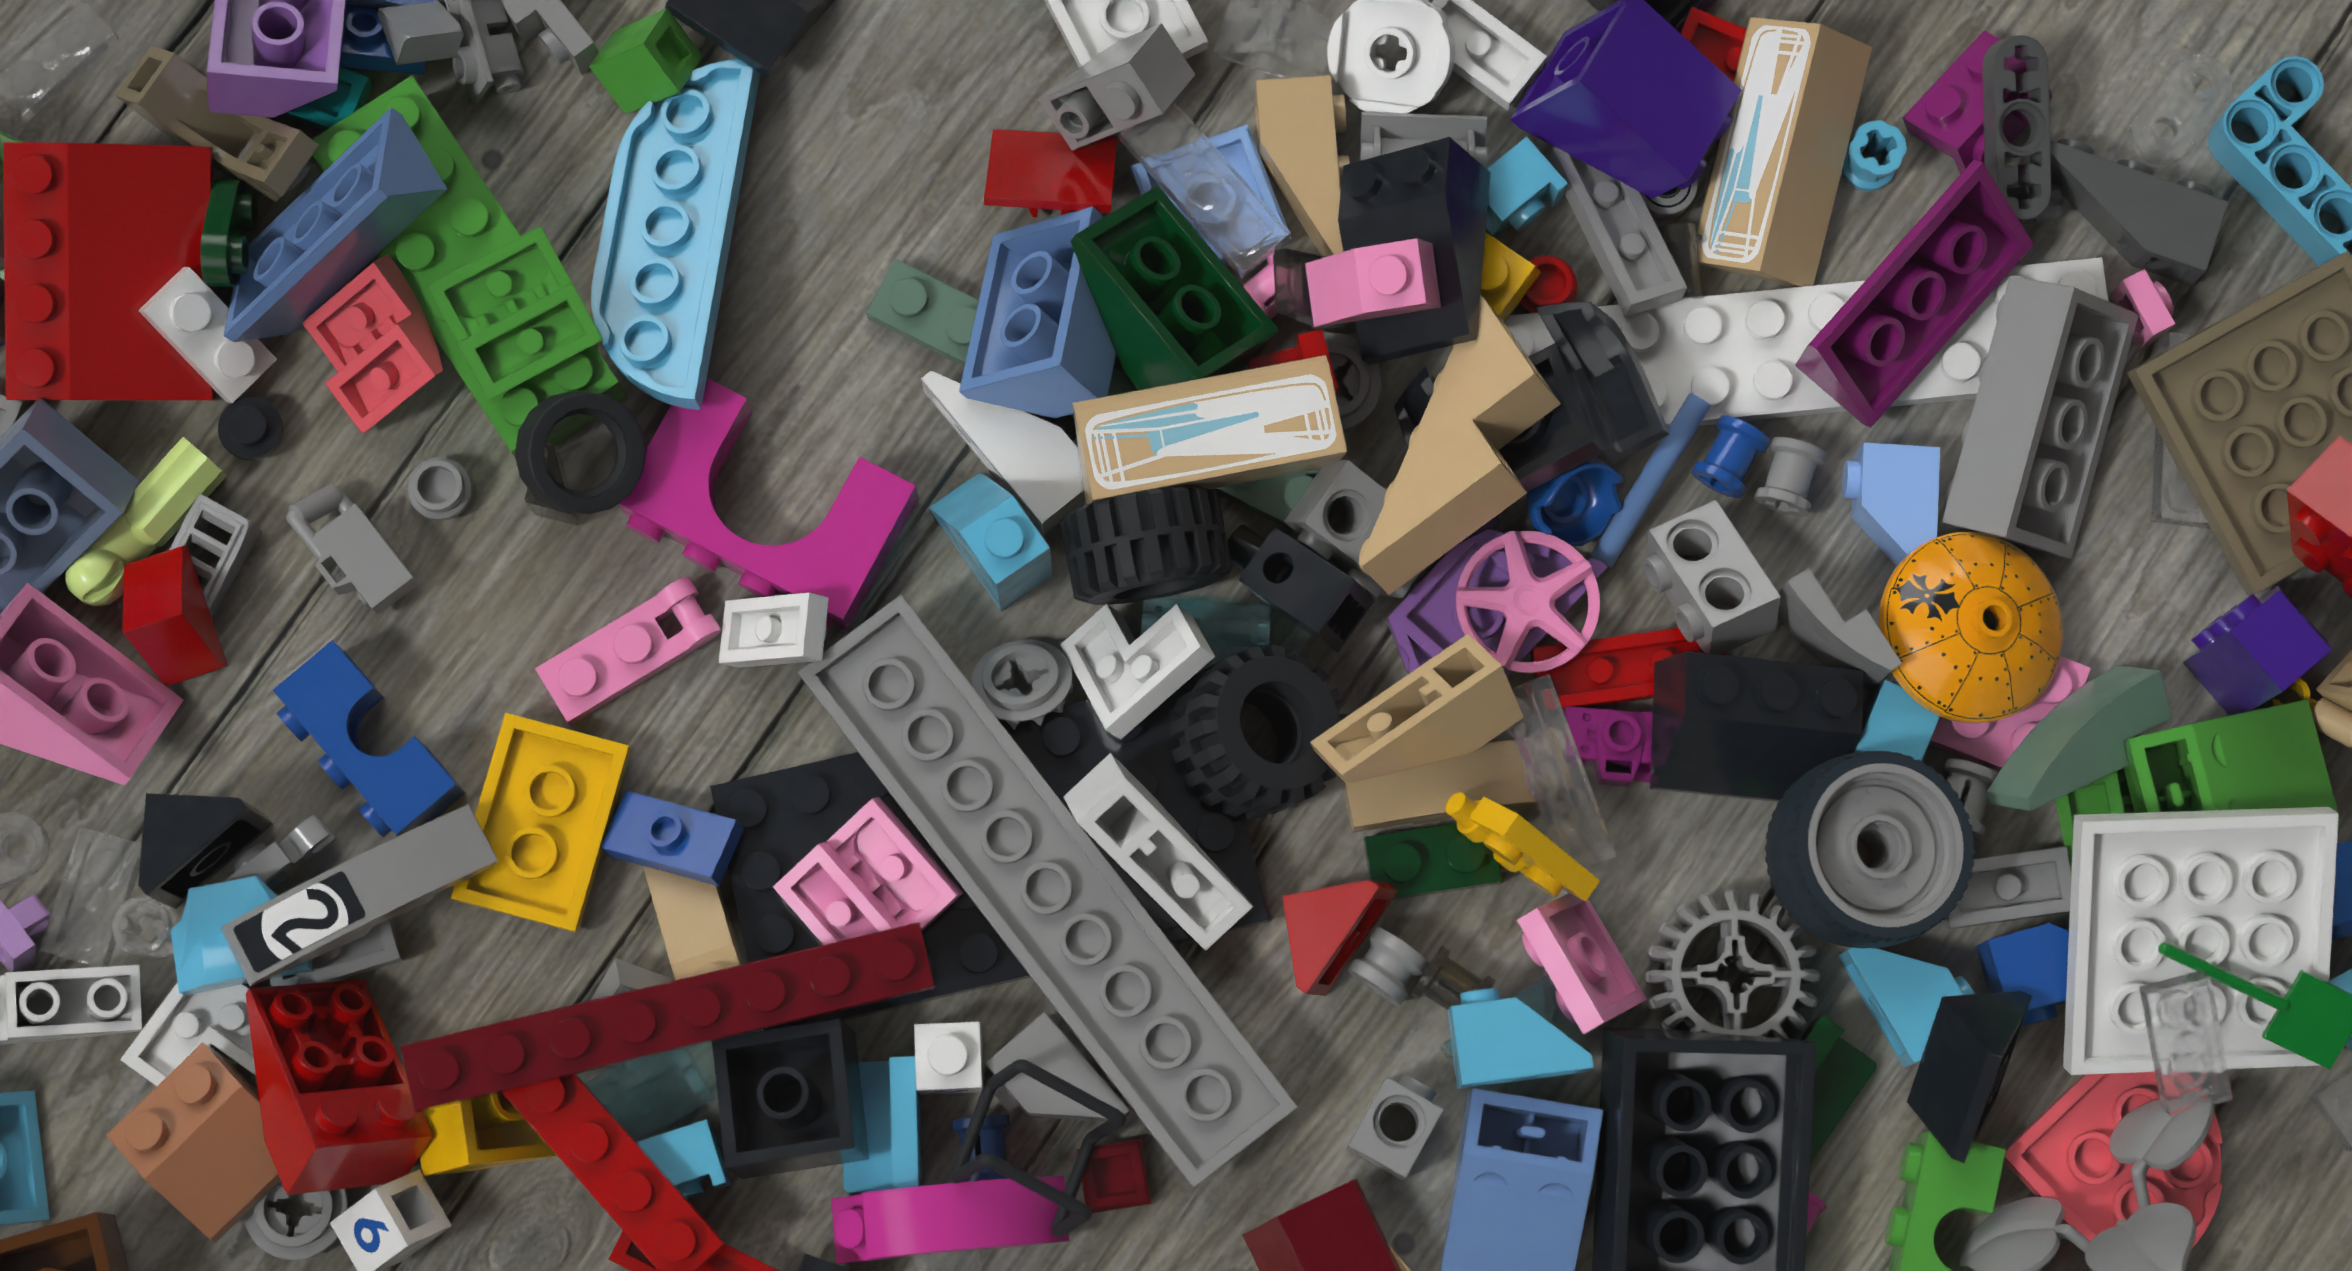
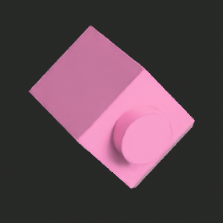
(1373, 282)

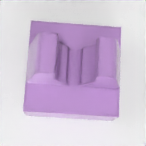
(18, 930)

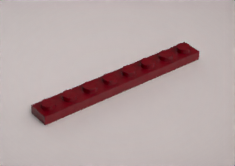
(666, 1017)

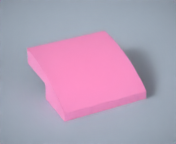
(867, 879)

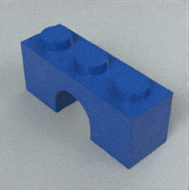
(328, 702)

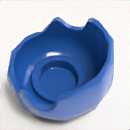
(1576, 502)

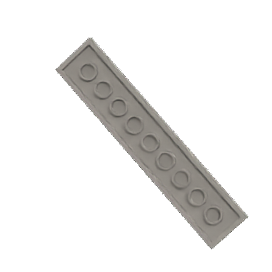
(1048, 891)

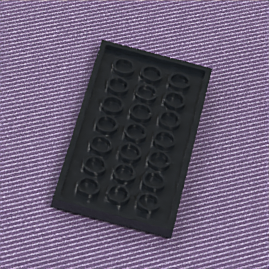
(807, 804)

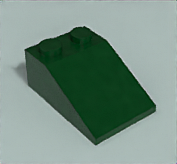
(1167, 296)

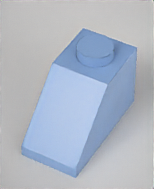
(1894, 495)

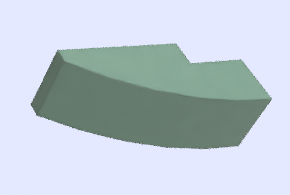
(2081, 738)

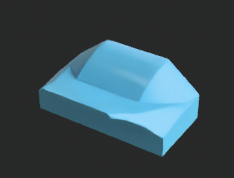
(198, 944)

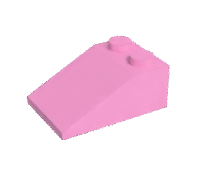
(74, 693)

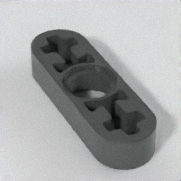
(2036, 109)

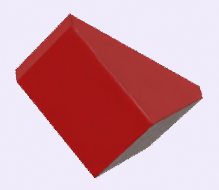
(170, 617)
(1329, 928)

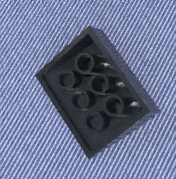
(1703, 1152)

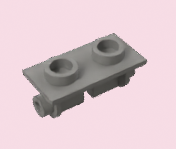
(481, 57)
(1397, 131)

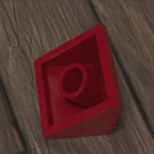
(1324, 1235)

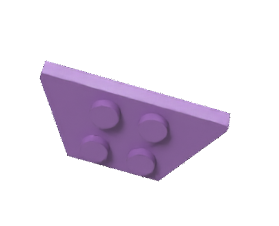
(1428, 616)

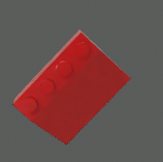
(83, 251)

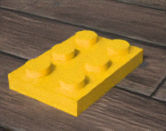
(545, 821)

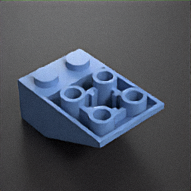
(1520, 1184)

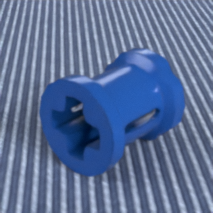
(1730, 456)

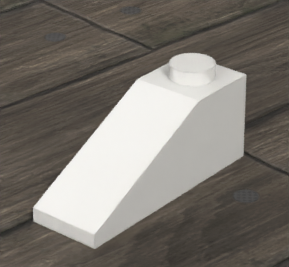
(1019, 449)
(1156, 851)

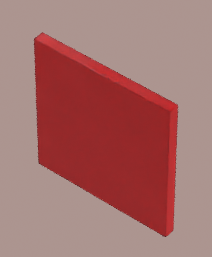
(1044, 172)

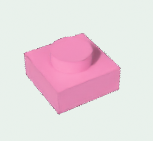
(2150, 302)

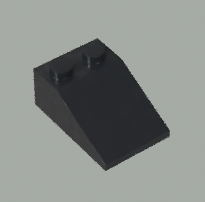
(1427, 195)

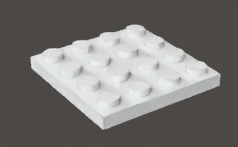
(2217, 883)

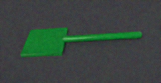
(2308, 1021)

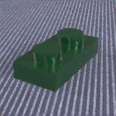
(1430, 861)

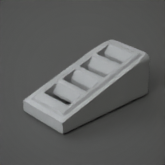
(232, 555)

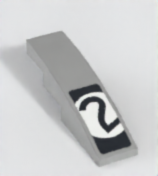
(358, 895)

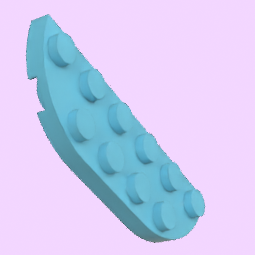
(672, 231)

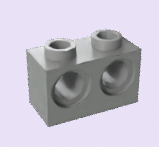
(1363, 503)
(1723, 575)

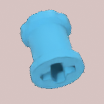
(1880, 139)

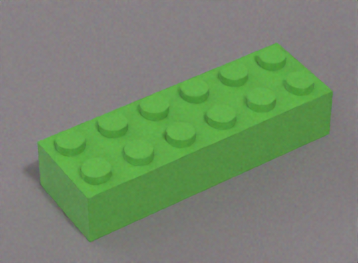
(451, 234)

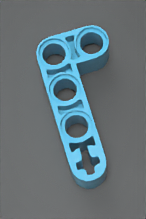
(2283, 146)

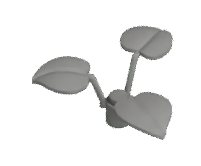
(2152, 1239)

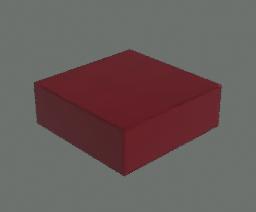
(1116, 1177)

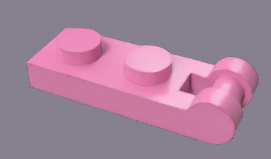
(627, 652)

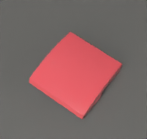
(376, 343)

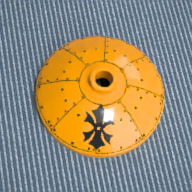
(1938, 629)

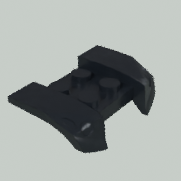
(1601, 393)

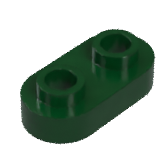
(223, 238)

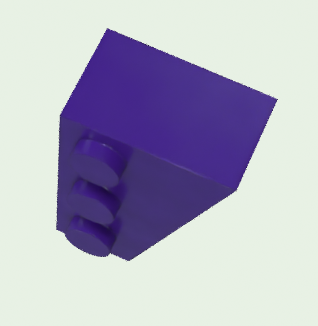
(2255, 651)

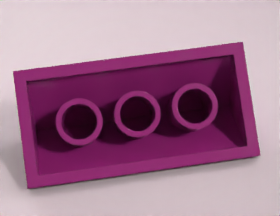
(1917, 297)

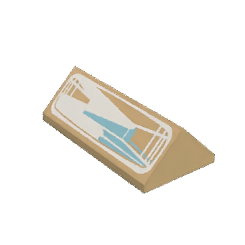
(1782, 151)
(1211, 430)

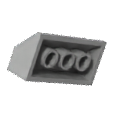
(2040, 416)

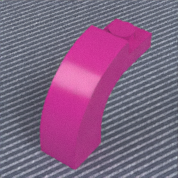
(943, 1219)

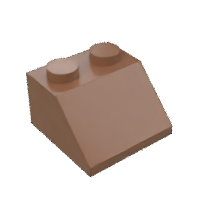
(201, 1142)

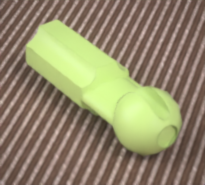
(147, 522)

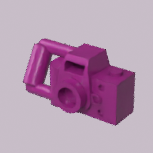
(1613, 741)

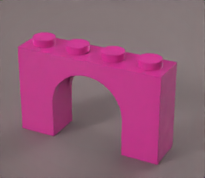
(832, 561)

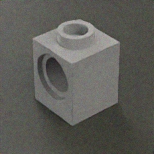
(1382, 1152)

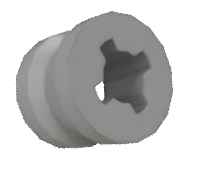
(1388, 966)

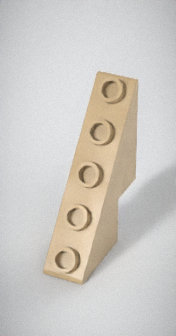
(1453, 465)

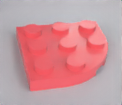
(2070, 1157)

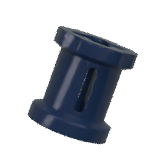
(990, 1140)

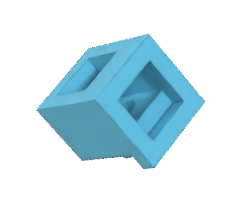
(1518, 187)
(689, 1157)

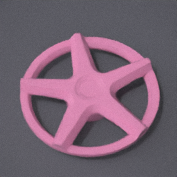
(1529, 600)

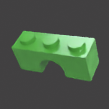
(1933, 1189)

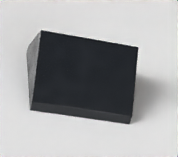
(191, 841)
(1966, 1065)

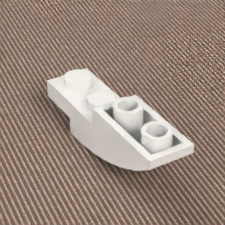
(69, 1003)

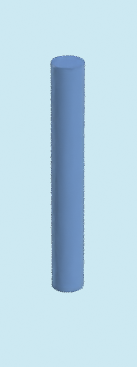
(1651, 480)

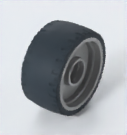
(1915, 840)

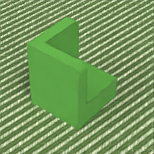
(646, 61)

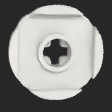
(1364, 76)

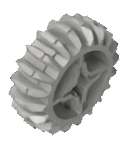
(1732, 945)

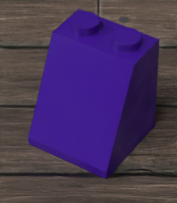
(1630, 99)

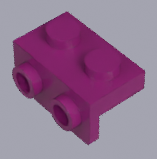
(1952, 109)

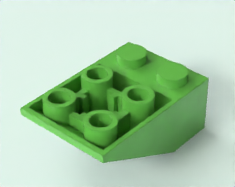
(2231, 764)

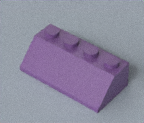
(273, 54)

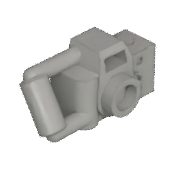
(354, 546)

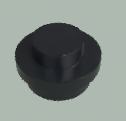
(250, 428)

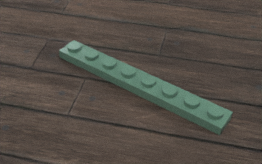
(943, 322)

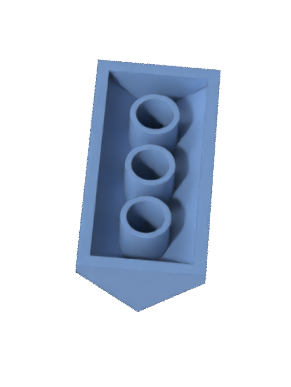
(333, 230)

